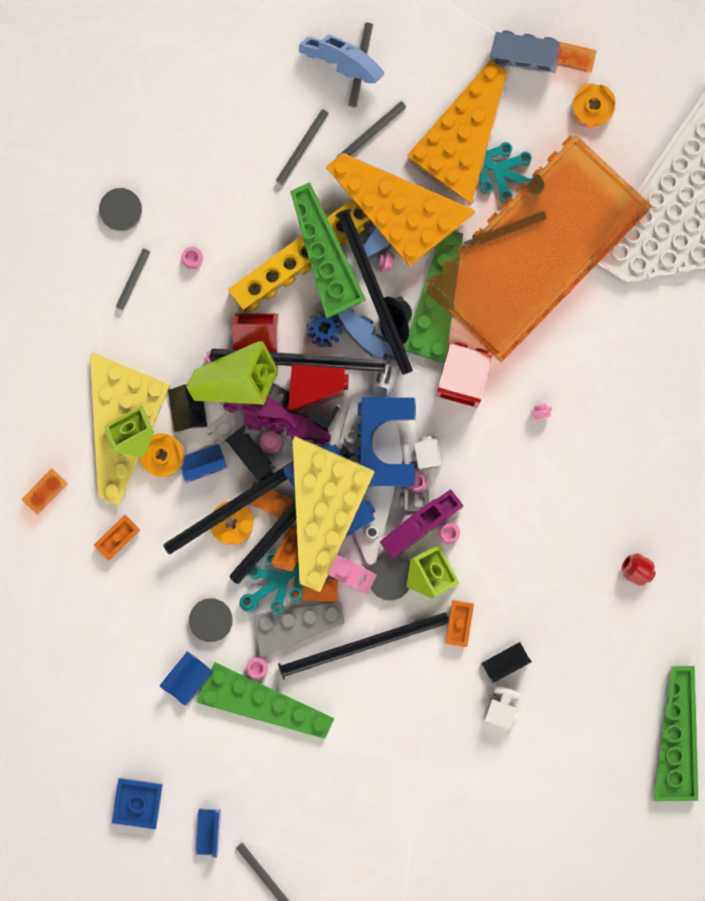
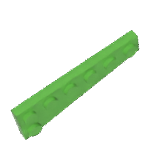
(331, 270)
(431, 321)
(249, 698)
(677, 758)

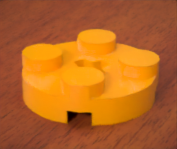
(592, 117)
(173, 461)
(240, 533)

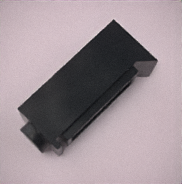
(250, 454)

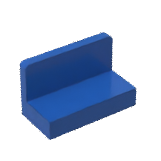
(203, 463)
(186, 678)
(208, 832)

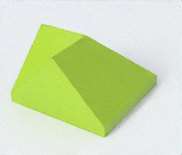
(130, 433)
(431, 573)

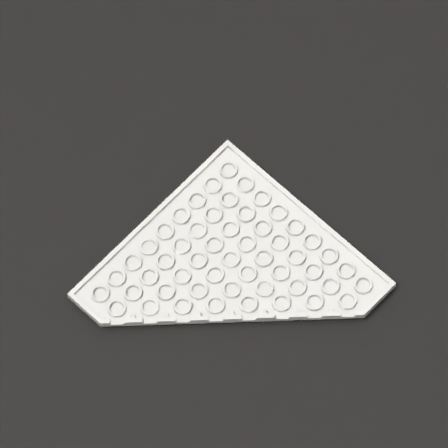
(673, 231)

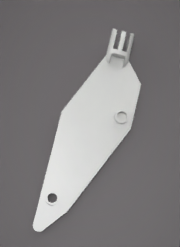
(387, 448)

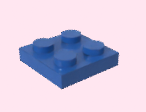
(137, 803)

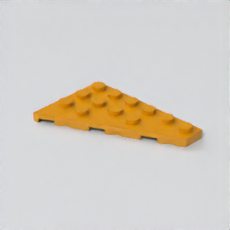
(458, 141)
(403, 212)

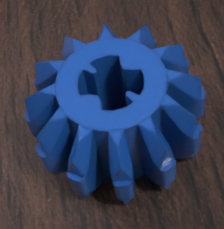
(316, 327)

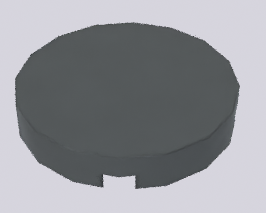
(120, 209)
(390, 578)
(210, 620)

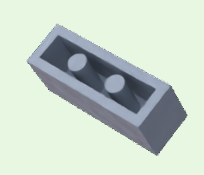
(525, 51)

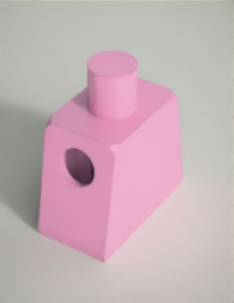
(351, 573)

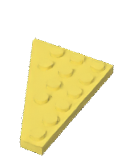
(114, 394)
(326, 502)

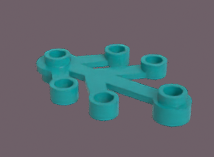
(502, 170)
(280, 581)

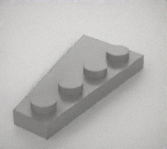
(295, 625)

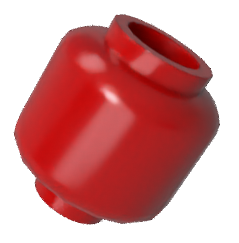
(638, 569)

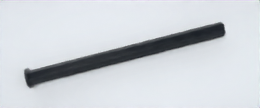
(375, 291)
(290, 359)
(225, 511)
(271, 536)
(363, 644)

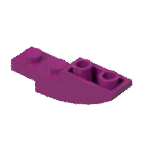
(268, 413)
(306, 429)
(421, 524)

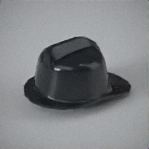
(401, 315)

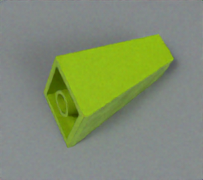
(236, 378)

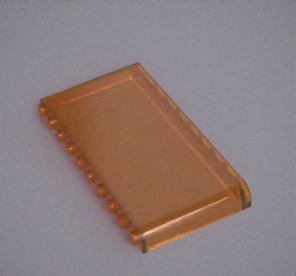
(537, 247)

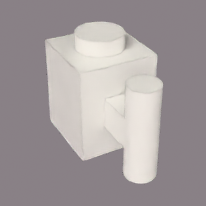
(426, 453)
(501, 712)

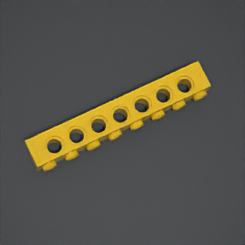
(275, 264)

